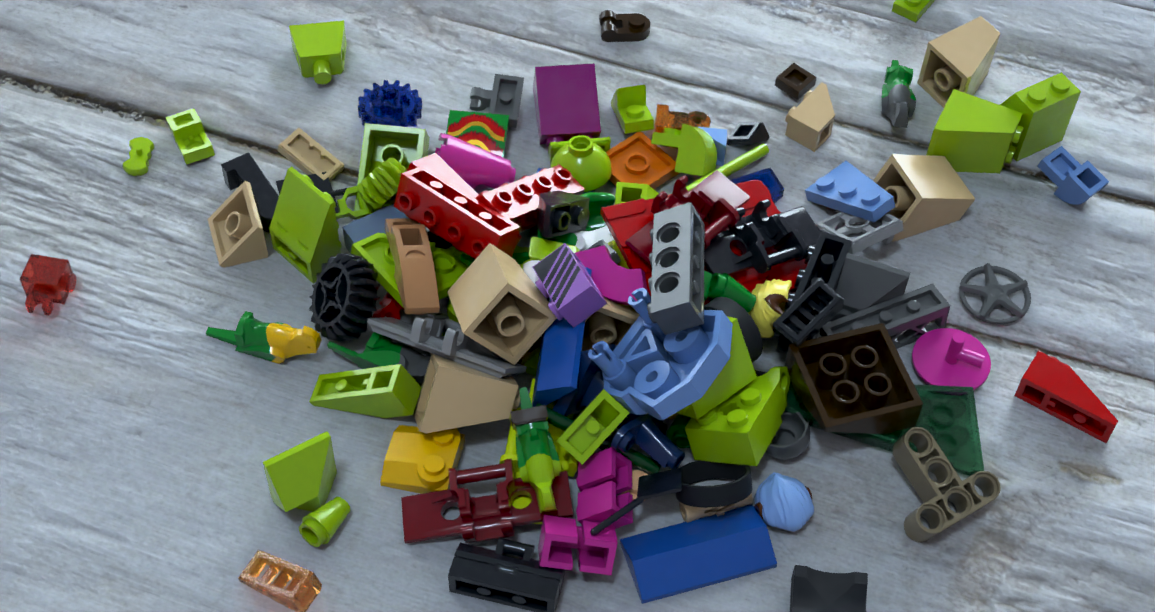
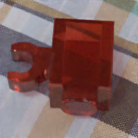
(47, 282)

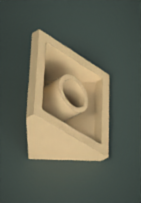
(238, 229)

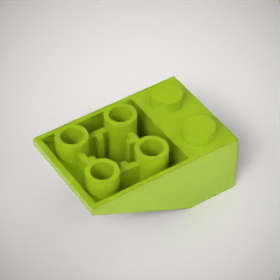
(305, 225)

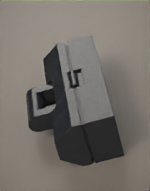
(505, 579)

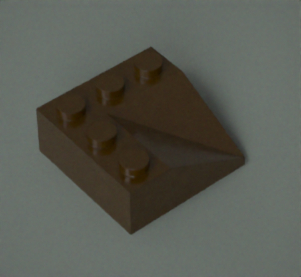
(854, 382)

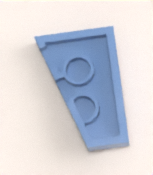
(851, 193)

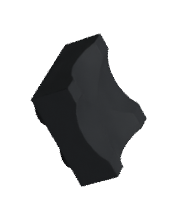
(827, 591)

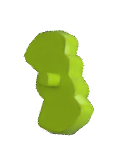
(139, 156)

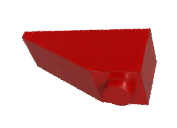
(1062, 393)

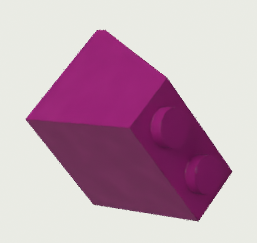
(566, 102)

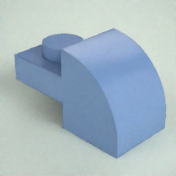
(1074, 181)

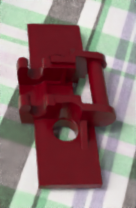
(713, 199)
(481, 516)

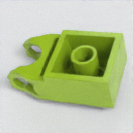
(742, 424)

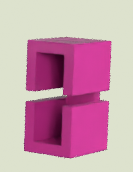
(600, 481)
(561, 534)

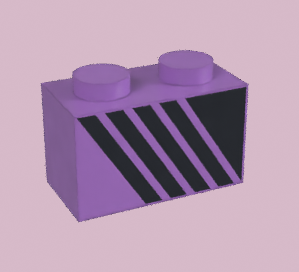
(568, 286)

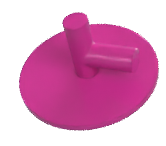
(951, 358)

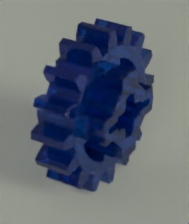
(390, 105)

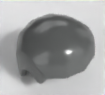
(790, 438)

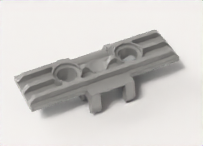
(455, 345)

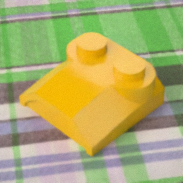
(421, 460)

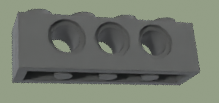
(677, 269)

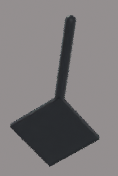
(648, 487)

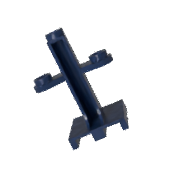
(638, 429)

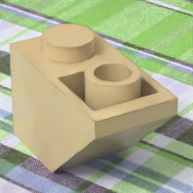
(812, 119)

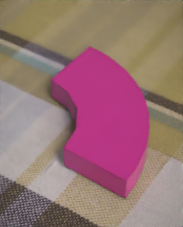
(612, 280)

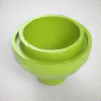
(585, 161)

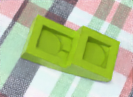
(190, 136)

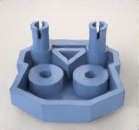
(659, 370)

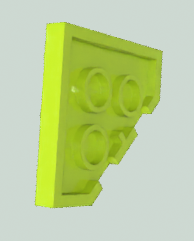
(377, 252)

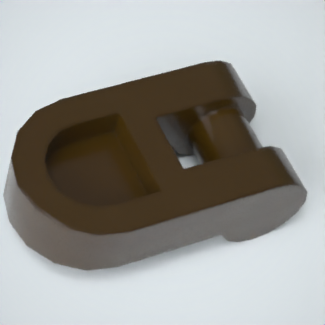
(623, 27)

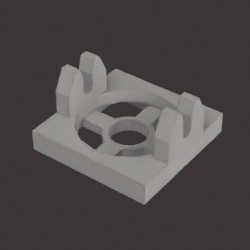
(874, 232)

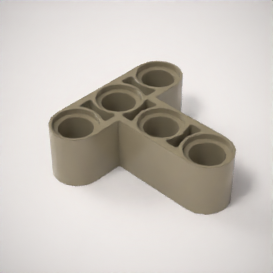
(935, 494)

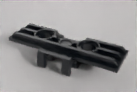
(754, 234)

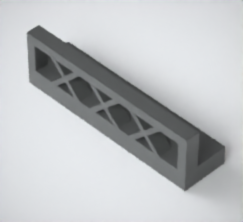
(902, 313)

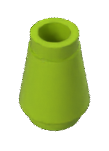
(323, 522)

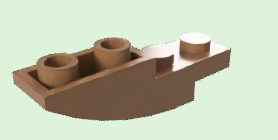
(413, 265)

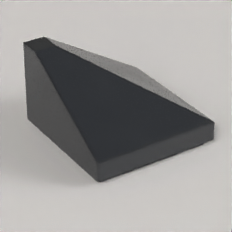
(748, 133)

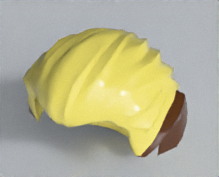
(769, 304)

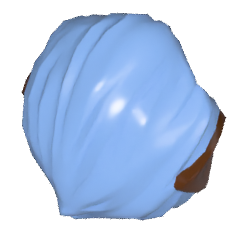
(784, 502)

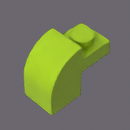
(695, 149)

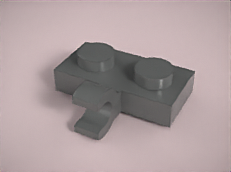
(502, 99)

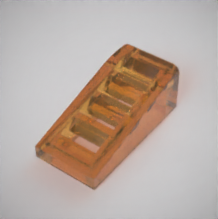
(299, 592)

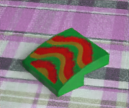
(480, 129)

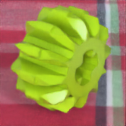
(381, 183)

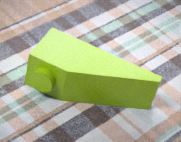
(368, 391)

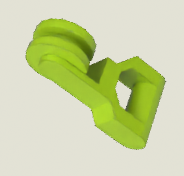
(344, 211)

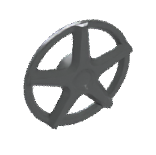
(995, 295)

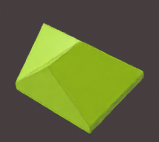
(302, 474)

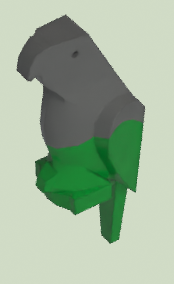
(897, 96)
(382, 352)

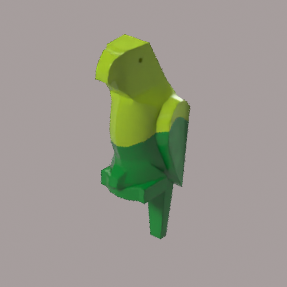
(537, 457)

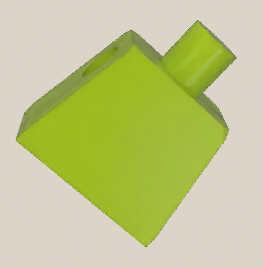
(319, 49)

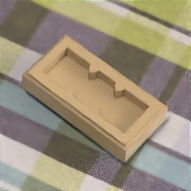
(310, 155)

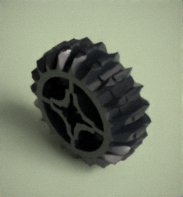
(344, 297)

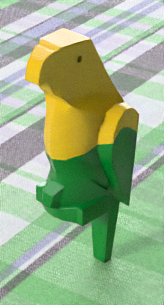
(268, 340)

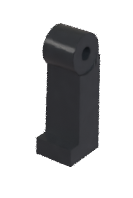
(246, 169)

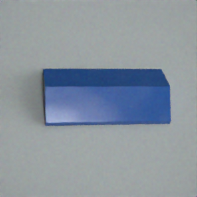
(558, 360)
(698, 553)

